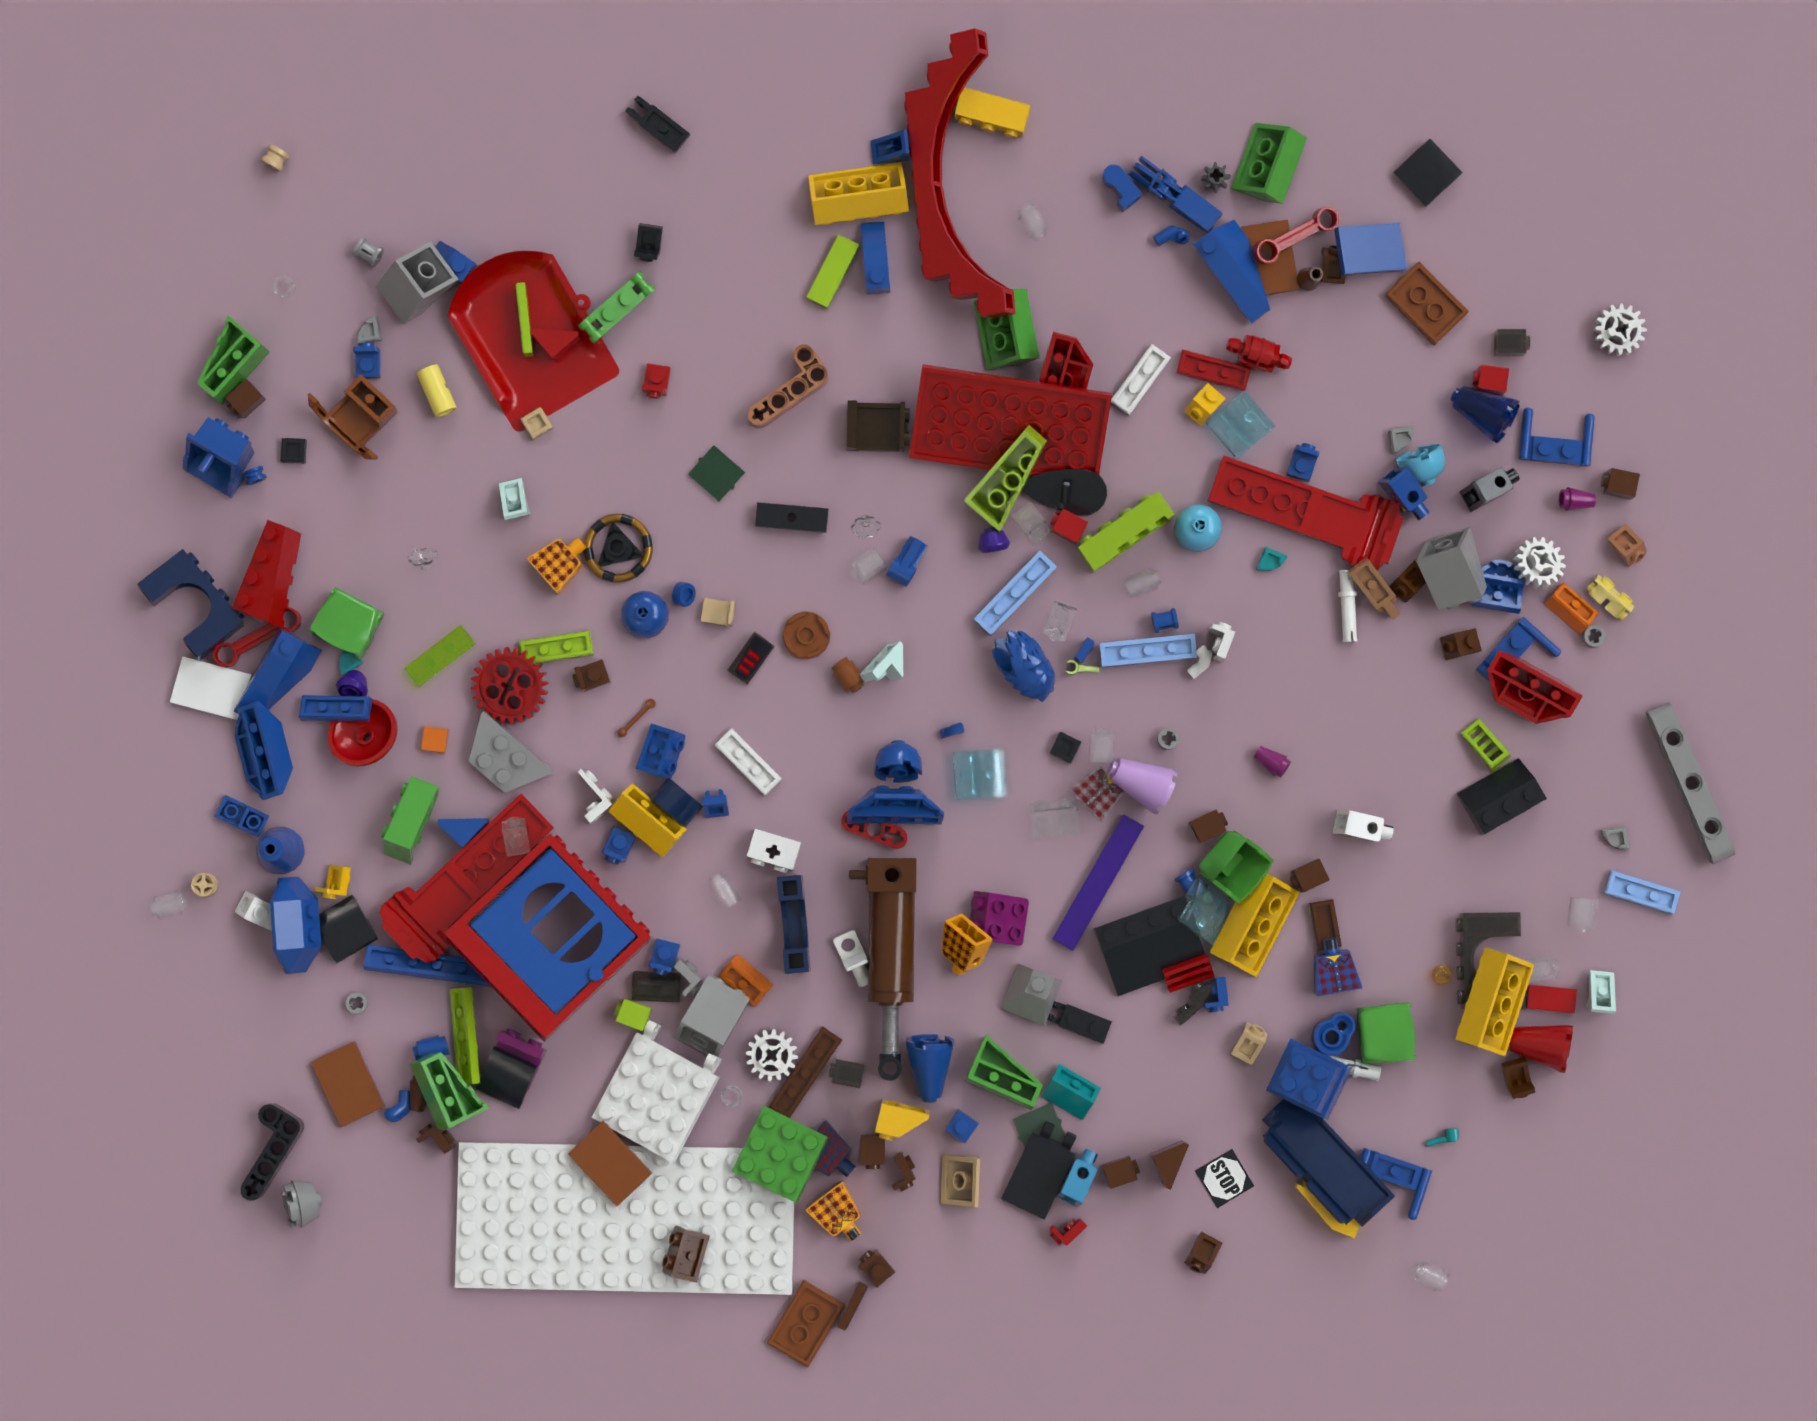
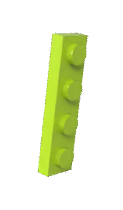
(465, 1034)

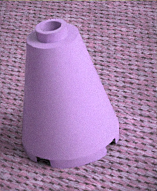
(1144, 782)

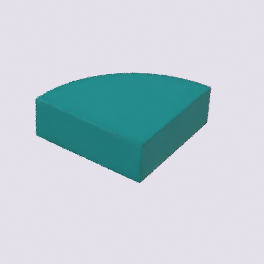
(1270, 560)
(348, 662)

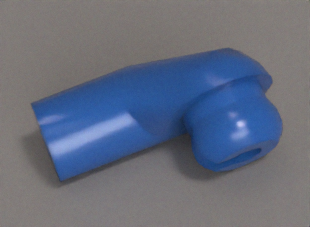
(399, 1110)

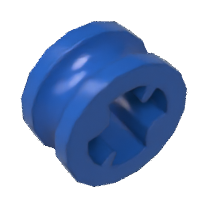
(254, 475)

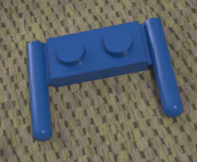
(1556, 449)
(1517, 642)
(1399, 1173)

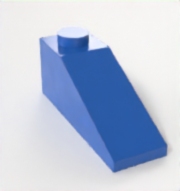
(875, 258)

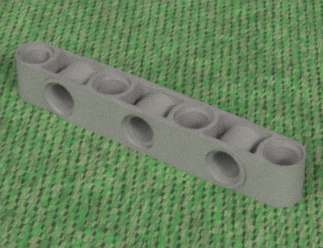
(1699, 800)

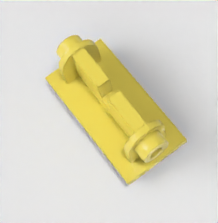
(1605, 590)

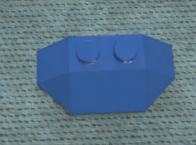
(262, 750)
(895, 806)
(295, 924)

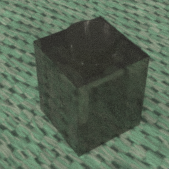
(1511, 342)
(846, 1073)

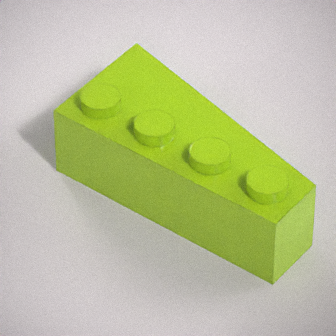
(1003, 483)
(1126, 531)

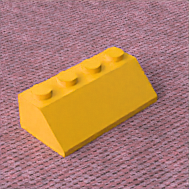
(858, 193)
(1255, 925)
(1494, 1001)
(898, 1119)

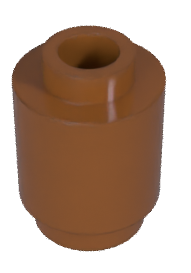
(848, 675)

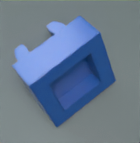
(715, 805)

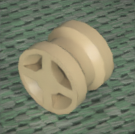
(275, 157)
(200, 883)

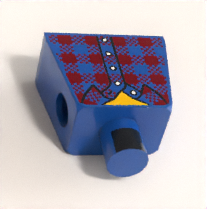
(1398, 485)
(1334, 970)

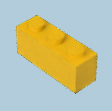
(992, 113)
(647, 820)

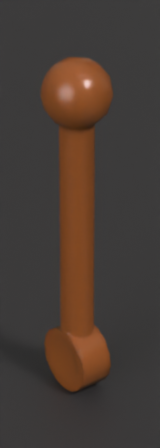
(650, 703)

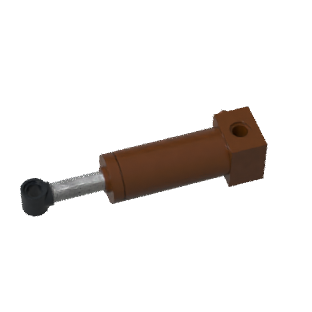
(890, 946)

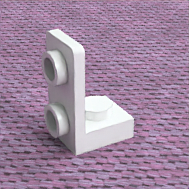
(596, 809)
(255, 910)

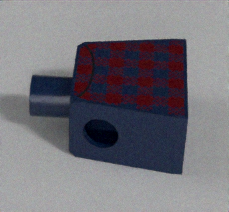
(834, 1152)

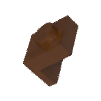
(1460, 644)
(1517, 1078)
(442, 1137)
(905, 1165)

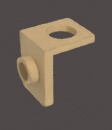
(718, 612)

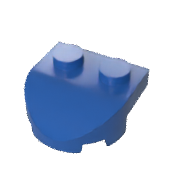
(1503, 587)

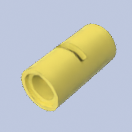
(436, 391)

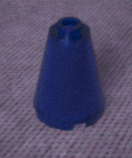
(1486, 411)

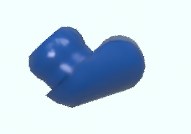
(1173, 234)

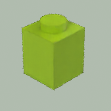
(632, 1014)

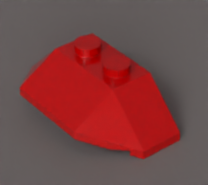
(1066, 362)
(1530, 689)

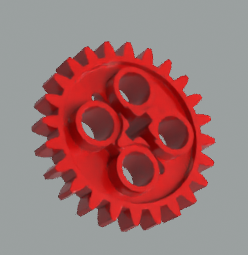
(528, 695)

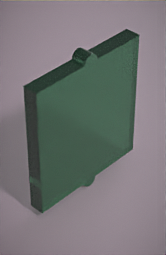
(716, 473)
(1034, 1121)

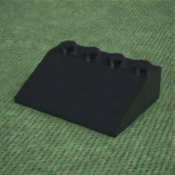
(1145, 944)

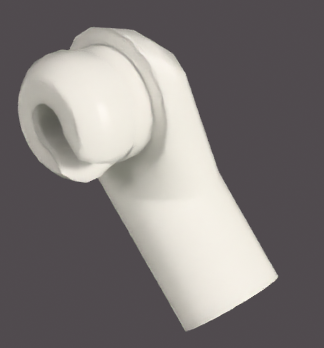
(1203, 663)

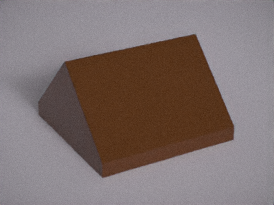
(1169, 1161)

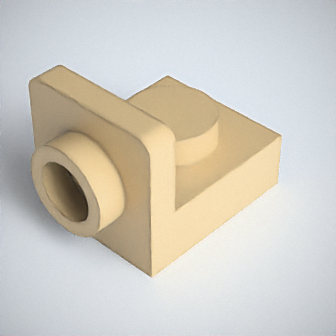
(1250, 1043)

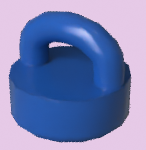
(683, 594)

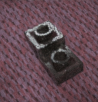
(1198, 997)

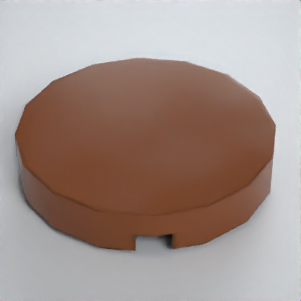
(806, 635)

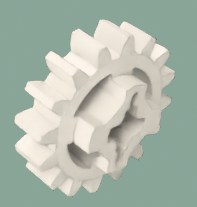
(1616, 320)
(1538, 559)
(779, 1063)

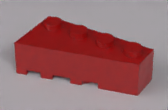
(269, 575)

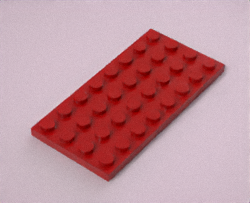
(978, 416)

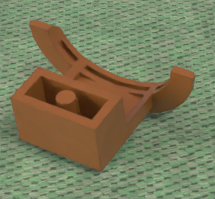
(357, 415)

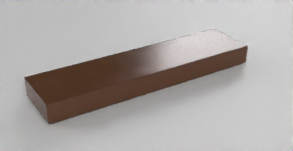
(805, 1072)

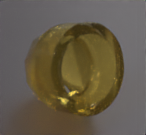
(1439, 979)

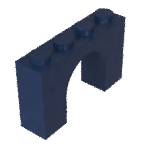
(183, 572)
(794, 920)

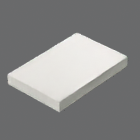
(209, 687)

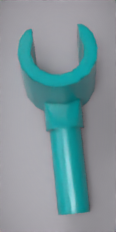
(1452, 1135)

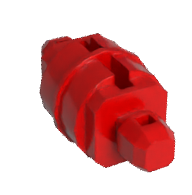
(1258, 353)

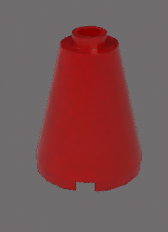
(1543, 1044)

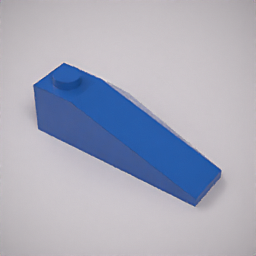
(1231, 260)
(280, 669)

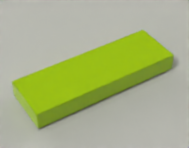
(833, 271)
(524, 319)
(558, 647)

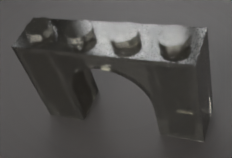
(1473, 930)

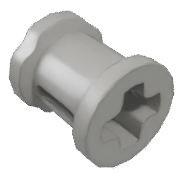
(374, 257)

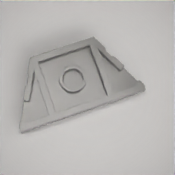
(504, 757)

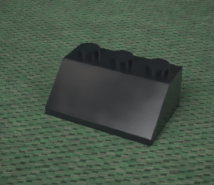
(1501, 796)

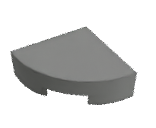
(369, 331)
(1400, 438)
(1617, 837)

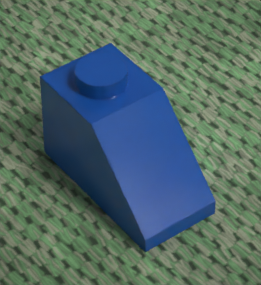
(459, 263)

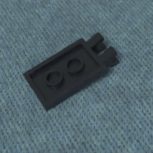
(1040, 1172)

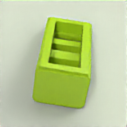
(1493, 765)

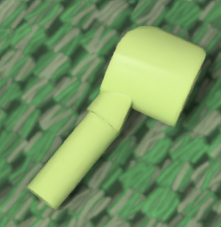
(1081, 668)

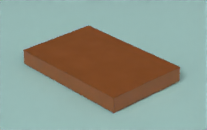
(1278, 275)
(1426, 303)
(347, 1084)
(610, 1163)
(805, 1323)

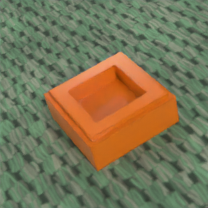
(434, 739)

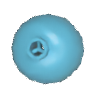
(1424, 464)
(1190, 536)

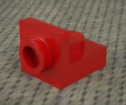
(656, 380)
(1072, 1230)

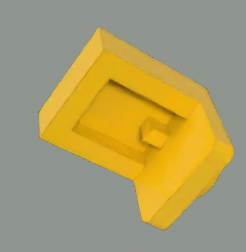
(1204, 404)
(336, 883)

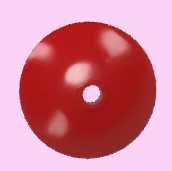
(348, 737)

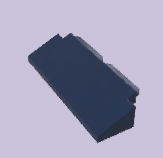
(1325, 1163)

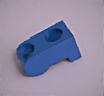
(1122, 185)

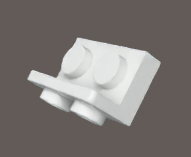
(1222, 644)

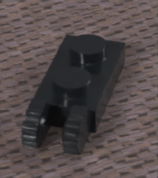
(659, 125)
(1081, 1022)

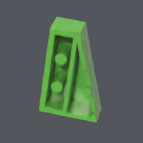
(231, 361)
(409, 819)
(445, 1091)

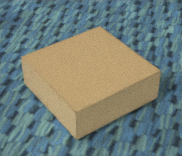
(536, 423)

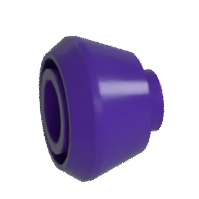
(993, 540)
(352, 684)

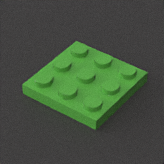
(780, 1154)

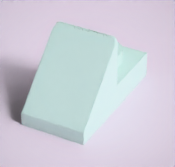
(513, 499)
(887, 662)
(1601, 992)

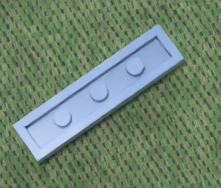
(1015, 593)
(1148, 650)

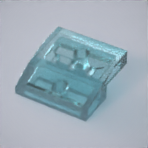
(1240, 424)
(979, 774)
(1204, 911)

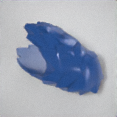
(1024, 665)

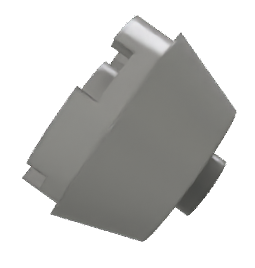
(301, 1202)

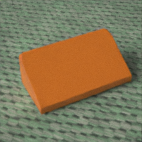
(1571, 608)
(745, 977)

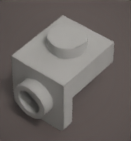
(688, 970)

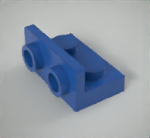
(661, 751)

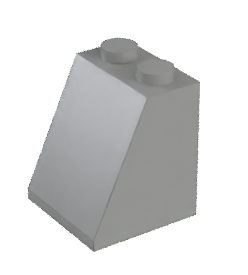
(416, 281)
(1452, 569)
(712, 1017)

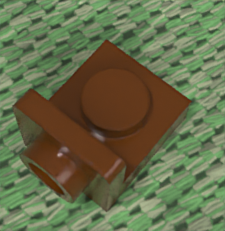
(1331, 266)
(1408, 582)
(591, 675)
(1203, 1253)
(875, 1267)

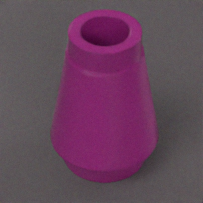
(1576, 499)
(1272, 761)

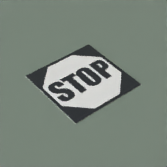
(1224, 1178)

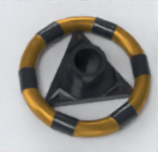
(618, 548)

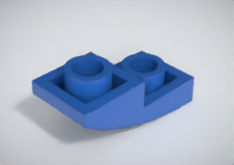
(242, 816)

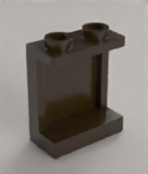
(877, 426)

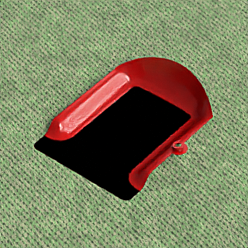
(489, 327)

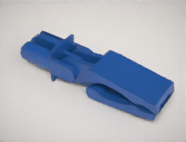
(1186, 203)

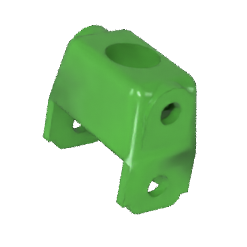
(347, 623)
(1235, 866)
(1386, 1033)

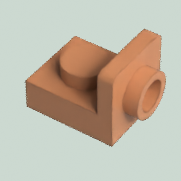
(1628, 545)

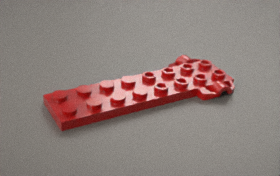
(1360, 527)
(423, 916)

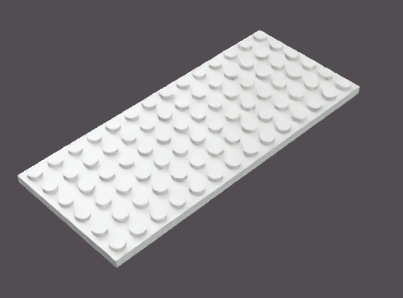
(545, 1225)

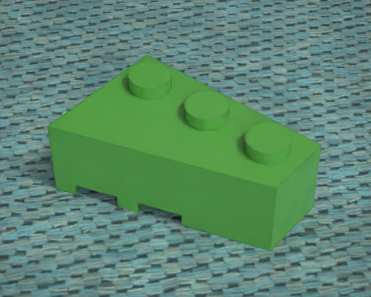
(1003, 1076)

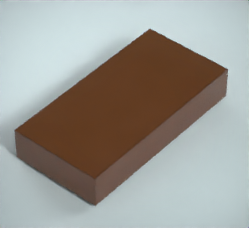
(1324, 922)
(852, 1306)

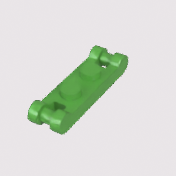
(616, 307)

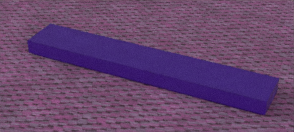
(1098, 882)

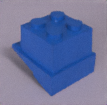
(218, 456)
(1309, 1079)

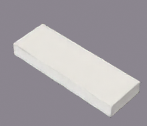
(1140, 379)
(748, 761)

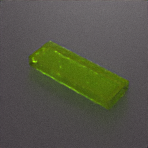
(440, 656)

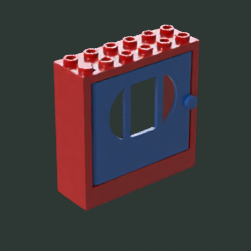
(512, 939)

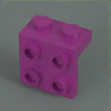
(1000, 916)
(527, 1050)

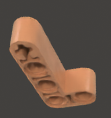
(785, 390)

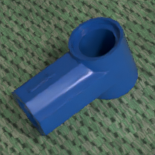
(905, 565)

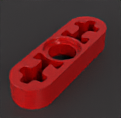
(888, 842)

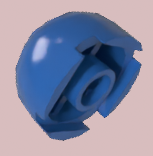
(653, 622)
(898, 762)

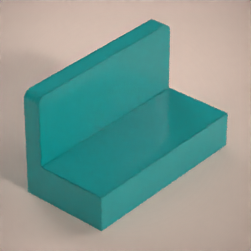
(1071, 1092)

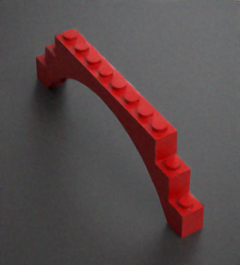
(928, 120)

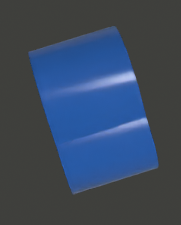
(1333, 1034)

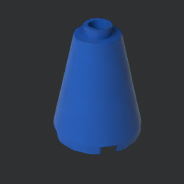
(288, 850)
(929, 1064)

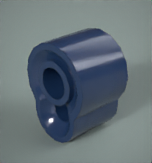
(676, 802)

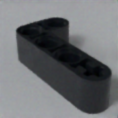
(268, 1154)

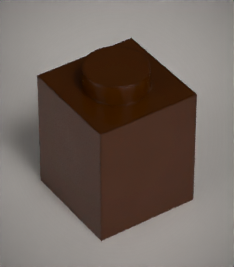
(244, 399)
(1620, 483)
(1209, 826)
(1309, 876)
(872, 1151)
(1121, 1171)

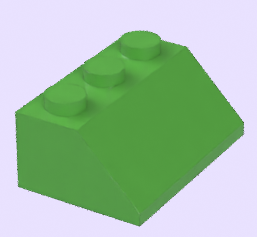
(1269, 162)
(1009, 338)

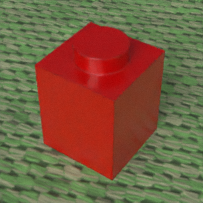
(1491, 379)
(1068, 526)

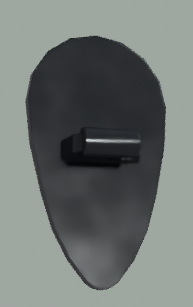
(1068, 489)

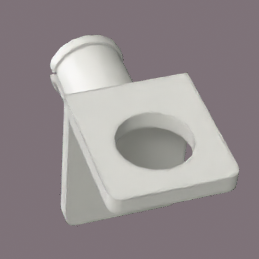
(853, 959)

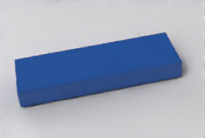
(335, 708)

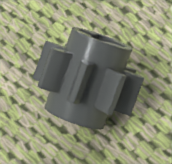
(1220, 173)

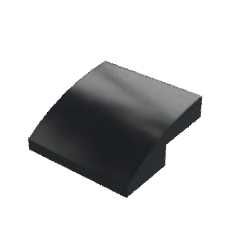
(1428, 172)
(345, 929)
(506, 1077)

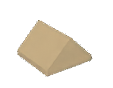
(960, 1180)

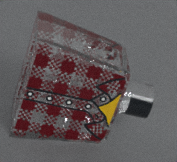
(1097, 793)

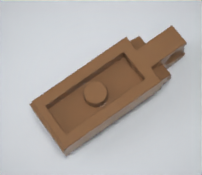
(1374, 587)

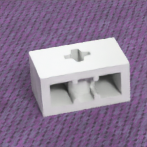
(763, 840)

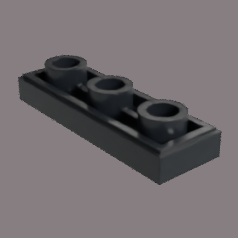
(776, 516)

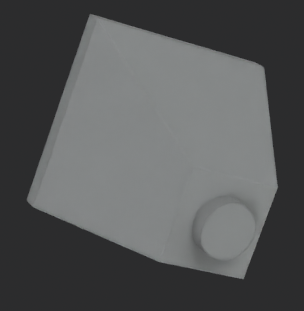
(1031, 994)

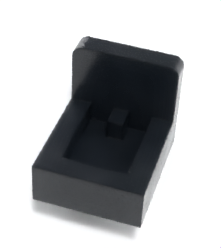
(648, 242)

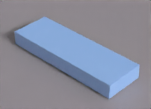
(1642, 892)

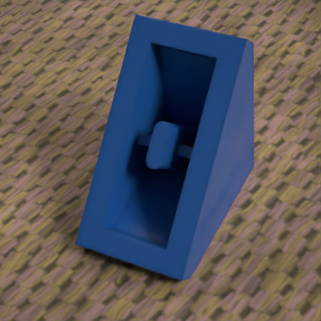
(891, 148)
(463, 829)

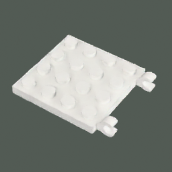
(657, 1095)

